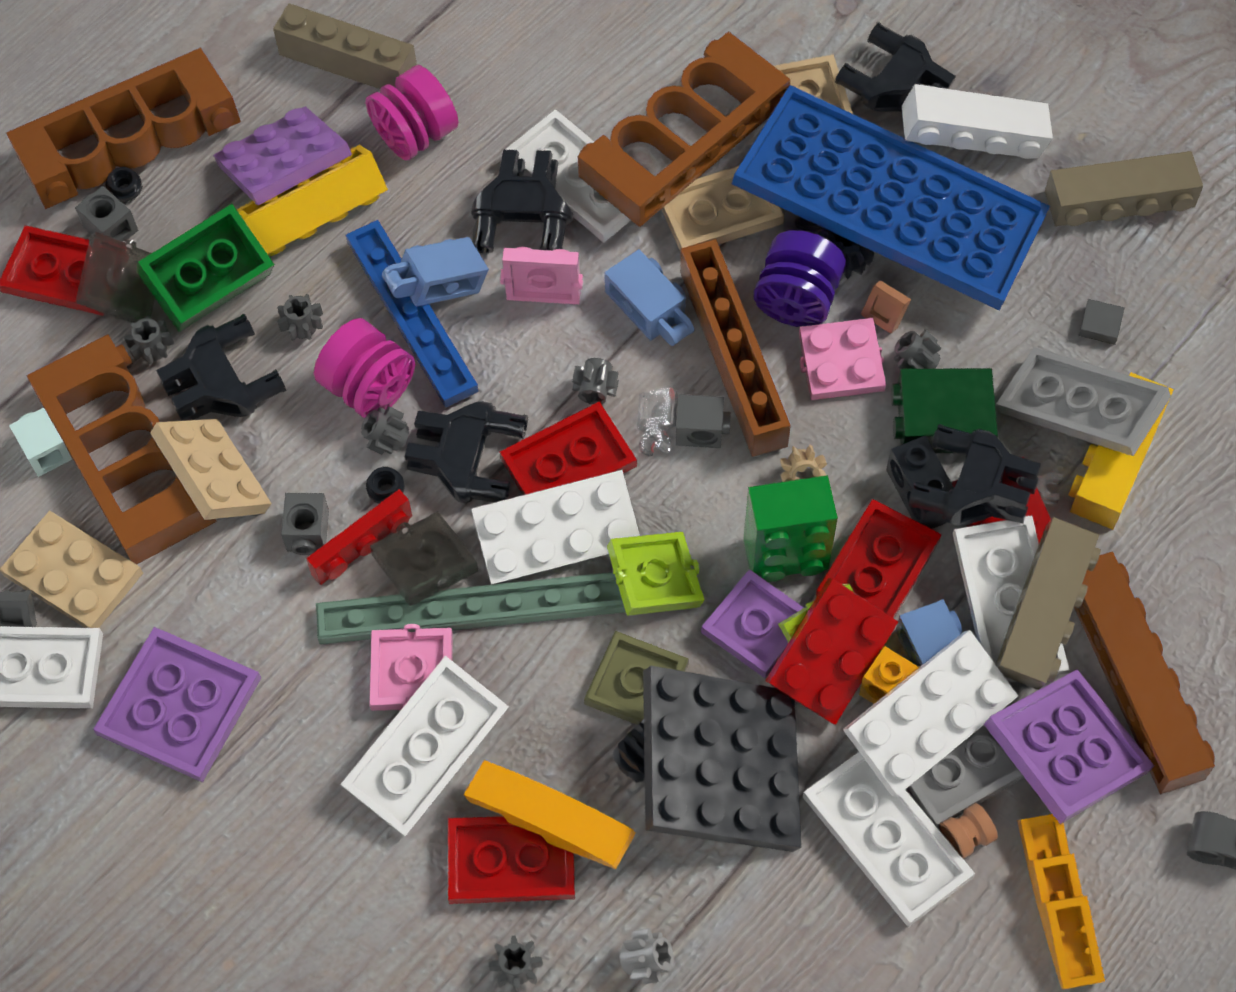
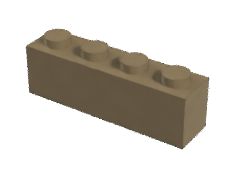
(342, 47)
(1123, 188)
(1047, 603)

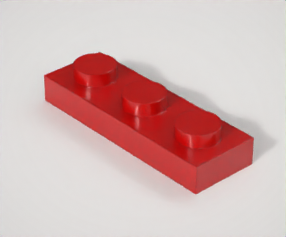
(355, 541)

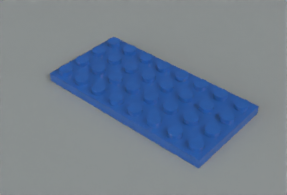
(892, 196)

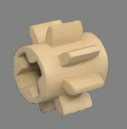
(798, 461)

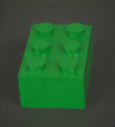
(205, 267)
(790, 528)

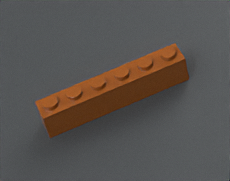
(734, 348)
(1141, 679)

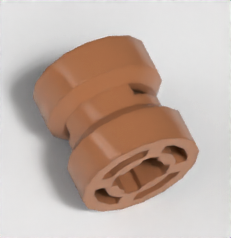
(969, 830)

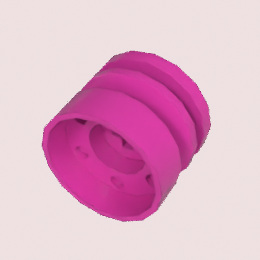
(412, 112)
(364, 367)

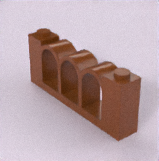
(725, 64)
(58, 177)
(81, 379)

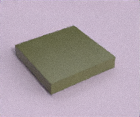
(619, 678)

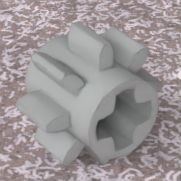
(646, 956)

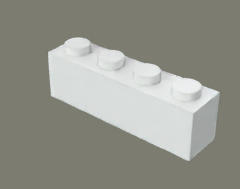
(976, 122)

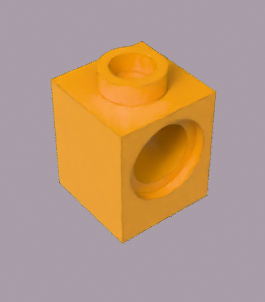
(885, 674)

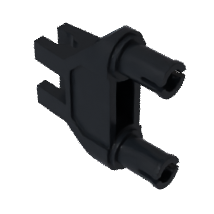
(908, 66)
(522, 199)
(215, 381)
(460, 448)
(989, 483)

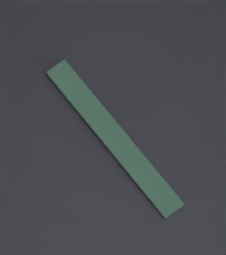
(472, 607)

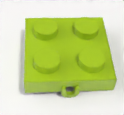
(655, 573)

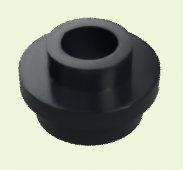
(120, 177)
(383, 476)

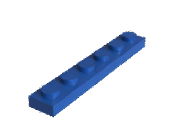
(417, 324)

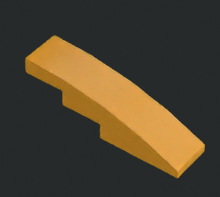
(550, 814)
(1061, 902)

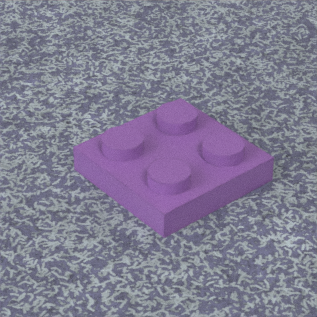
(749, 623)

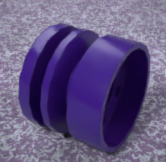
(799, 278)

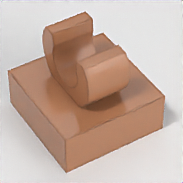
(885, 306)

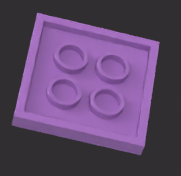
(282, 154)
(177, 704)
(1068, 746)

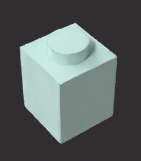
(40, 441)

